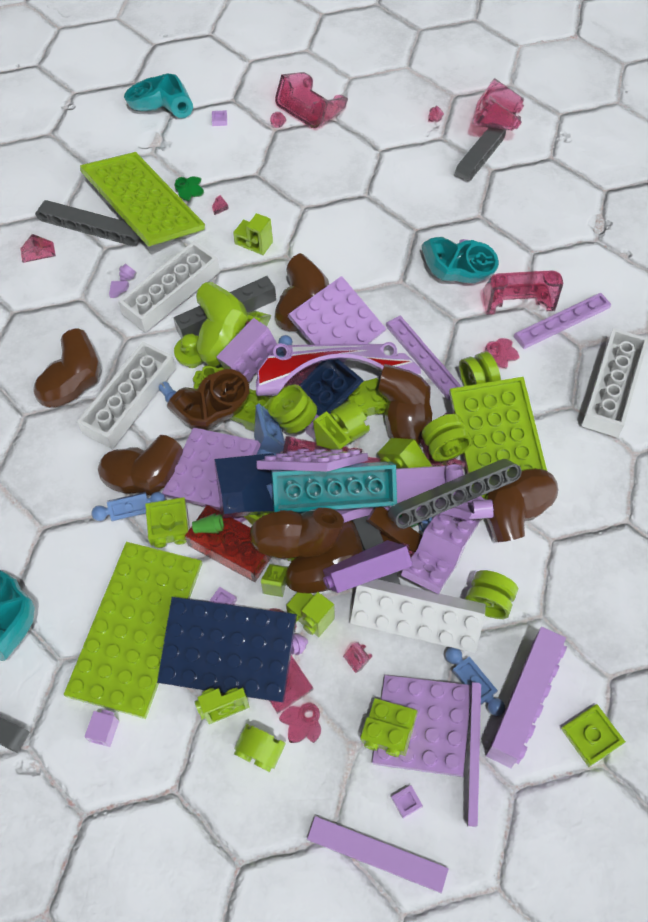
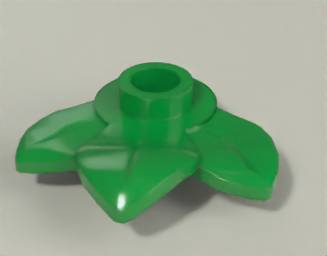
(188, 187)

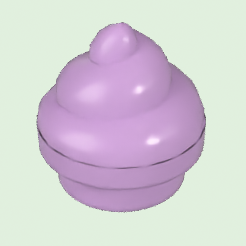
(126, 272)
(299, 644)

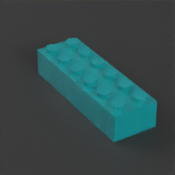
(341, 488)

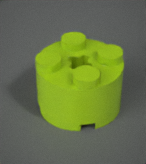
(351, 420)
(259, 746)

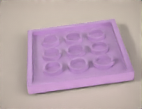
(337, 317)
(312, 460)
(196, 470)
(439, 729)

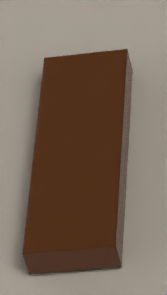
(381, 521)

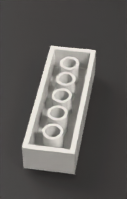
(169, 286)
(615, 383)
(126, 395)
(419, 614)

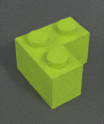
(254, 234)
(403, 453)
(312, 611)

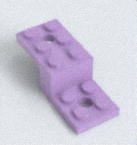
(440, 551)

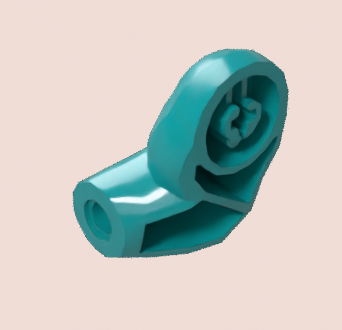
(160, 91)
(460, 262)
(15, 614)

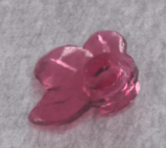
(502, 351)
(299, 725)

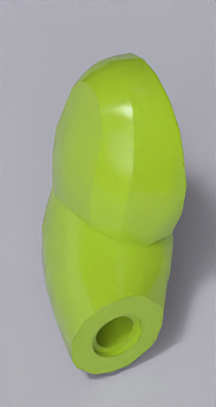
(224, 321)

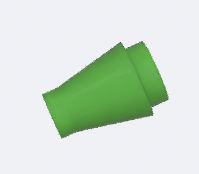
(209, 524)

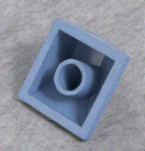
(268, 431)

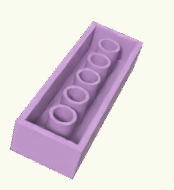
(524, 703)

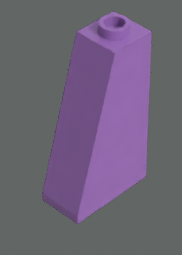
(367, 566)

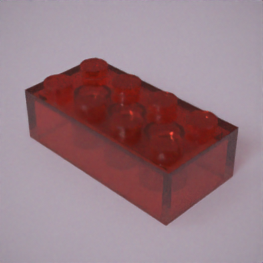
(229, 547)

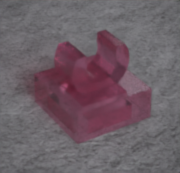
(357, 657)

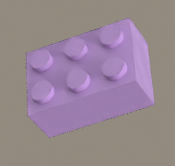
(248, 349)

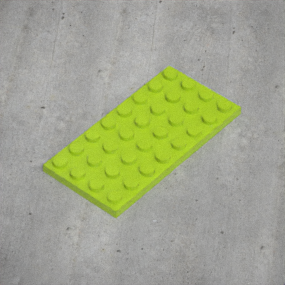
(142, 198)
(128, 633)

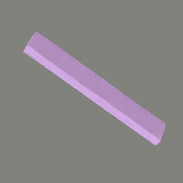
(562, 320)
(422, 355)
(474, 755)
(378, 854)

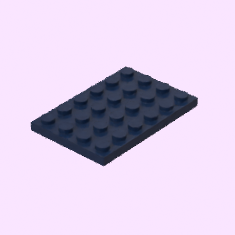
(227, 648)

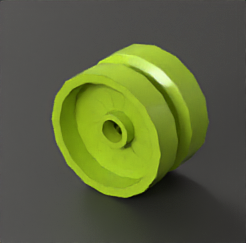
(479, 369)
(292, 409)
(446, 437)
(494, 591)

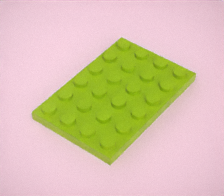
(499, 423)

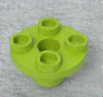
(186, 351)

